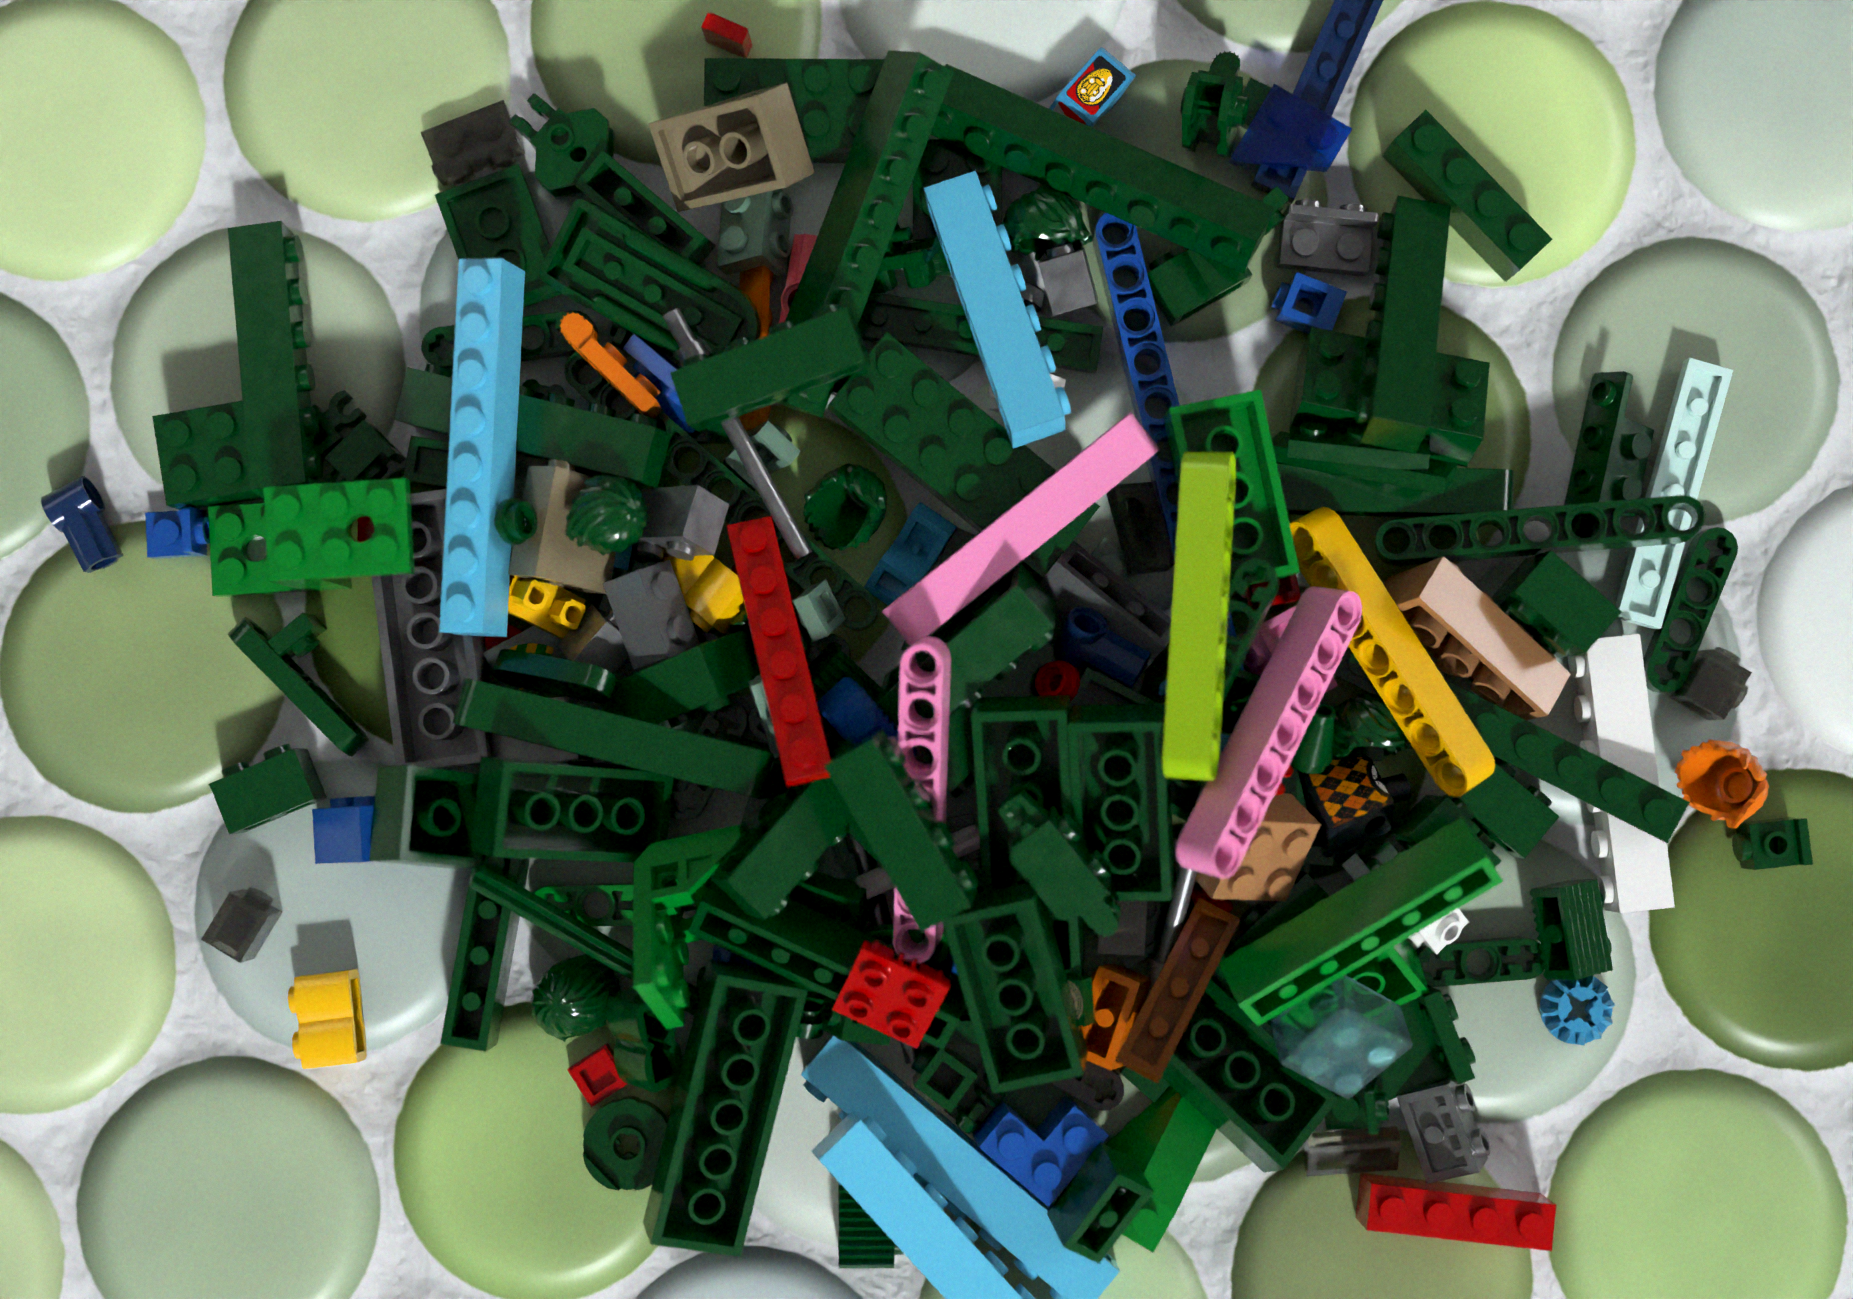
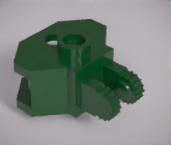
(1214, 105)
(564, 144)

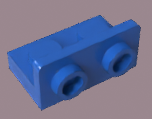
(657, 370)

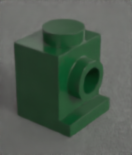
(363, 455)
(1790, 843)

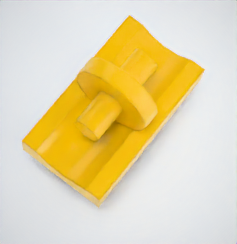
(545, 606)

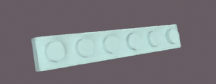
(1676, 472)

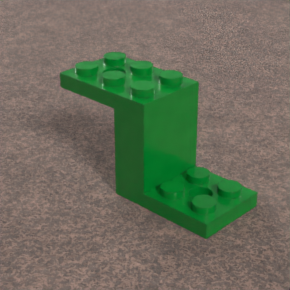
(311, 537)

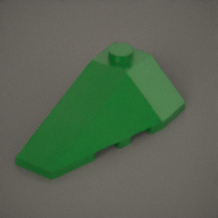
(1168, 1146)

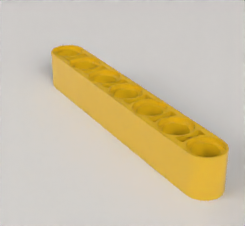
(1394, 657)

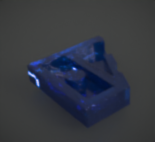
(1290, 135)

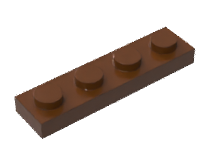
(1177, 990)

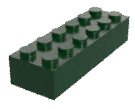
(946, 443)
(1024, 747)
(724, 1109)

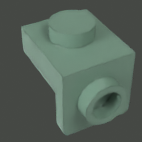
(773, 447)

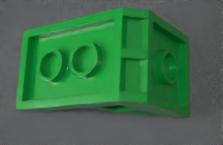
(666, 883)

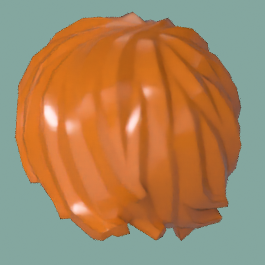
(1722, 781)

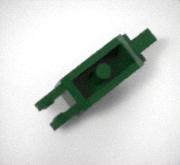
(1059, 864)

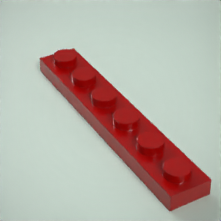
(779, 651)

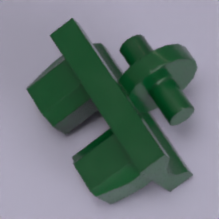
(912, 256)

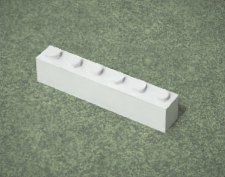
(1619, 729)

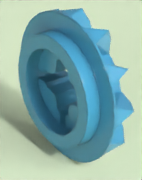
(1556, 1006)

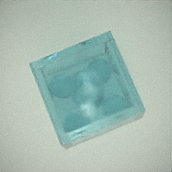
(1341, 1036)

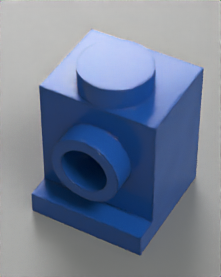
(1322, 298)

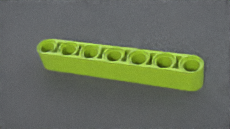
(1199, 616)

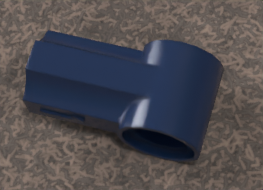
(78, 514)
(1088, 642)

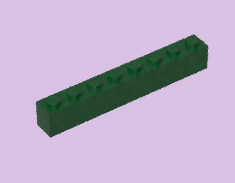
(1102, 171)
(869, 196)

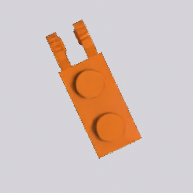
(610, 364)

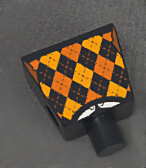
(1352, 802)

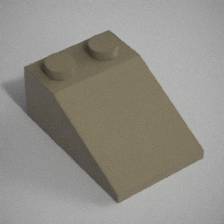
(732, 148)

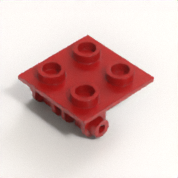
(892, 994)

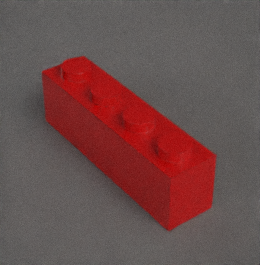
(1455, 1212)

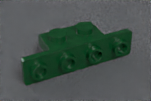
(1609, 449)

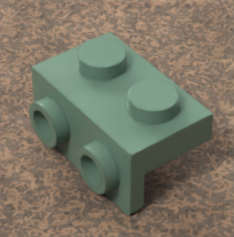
(755, 233)

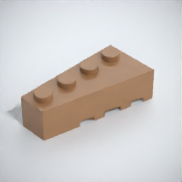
(1477, 639)

